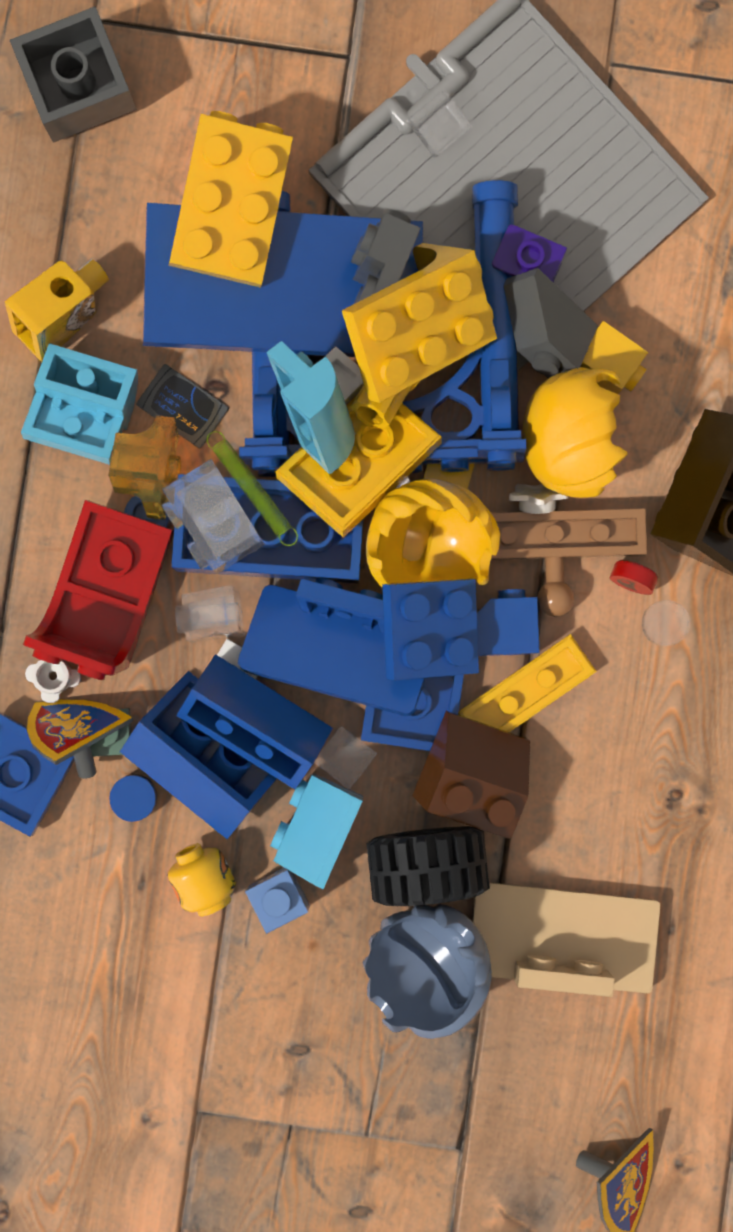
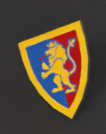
(71, 728)
(622, 1185)

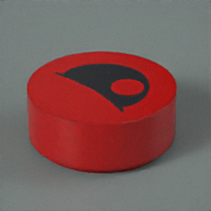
(634, 577)

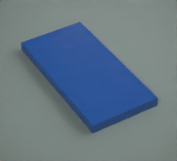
(300, 295)

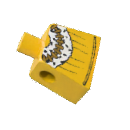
(54, 305)

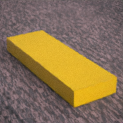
(532, 687)

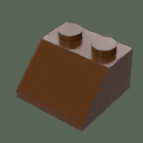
(476, 775)

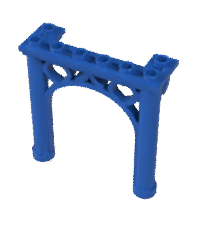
(498, 413)

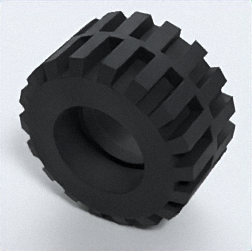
(428, 866)

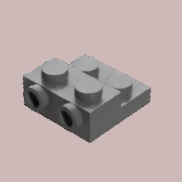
(383, 252)

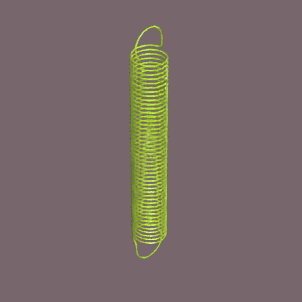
(260, 503)

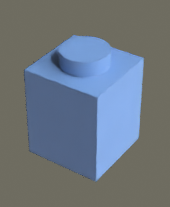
(277, 899)

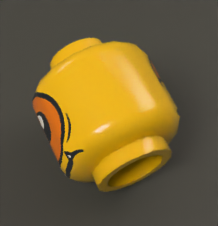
(201, 879)

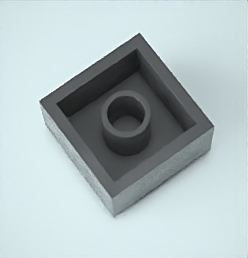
(73, 74)

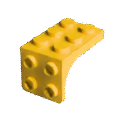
(231, 199)
(420, 321)

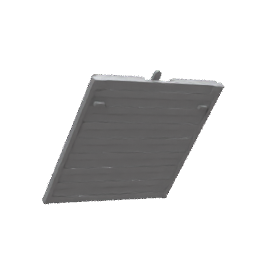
(537, 120)

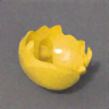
(571, 432)
(431, 535)

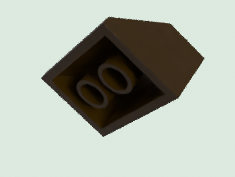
(700, 501)

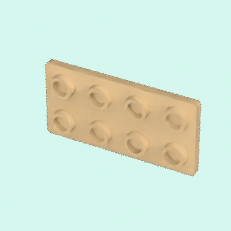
(569, 939)

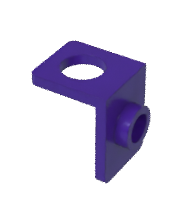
(526, 251)

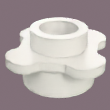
(51, 689)

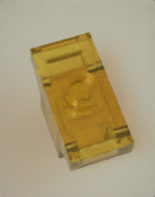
(147, 464)

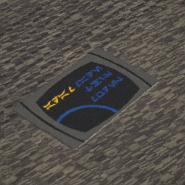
(177, 397)

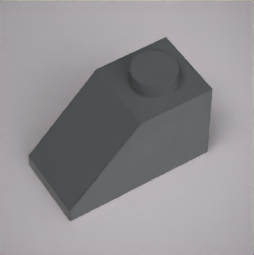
(547, 323)

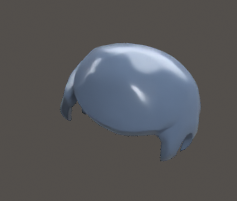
(428, 970)

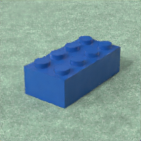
(316, 554)

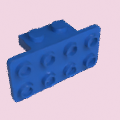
(326, 644)

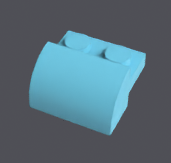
(80, 403)
(314, 406)

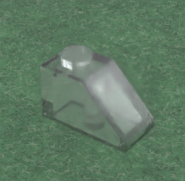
(210, 614)

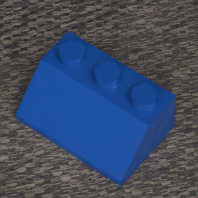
(193, 765)

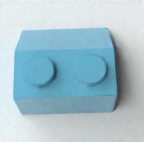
(317, 829)

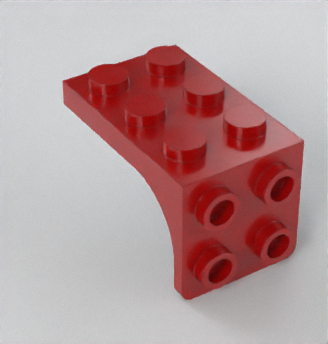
(102, 592)

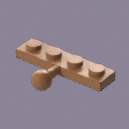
(569, 535)

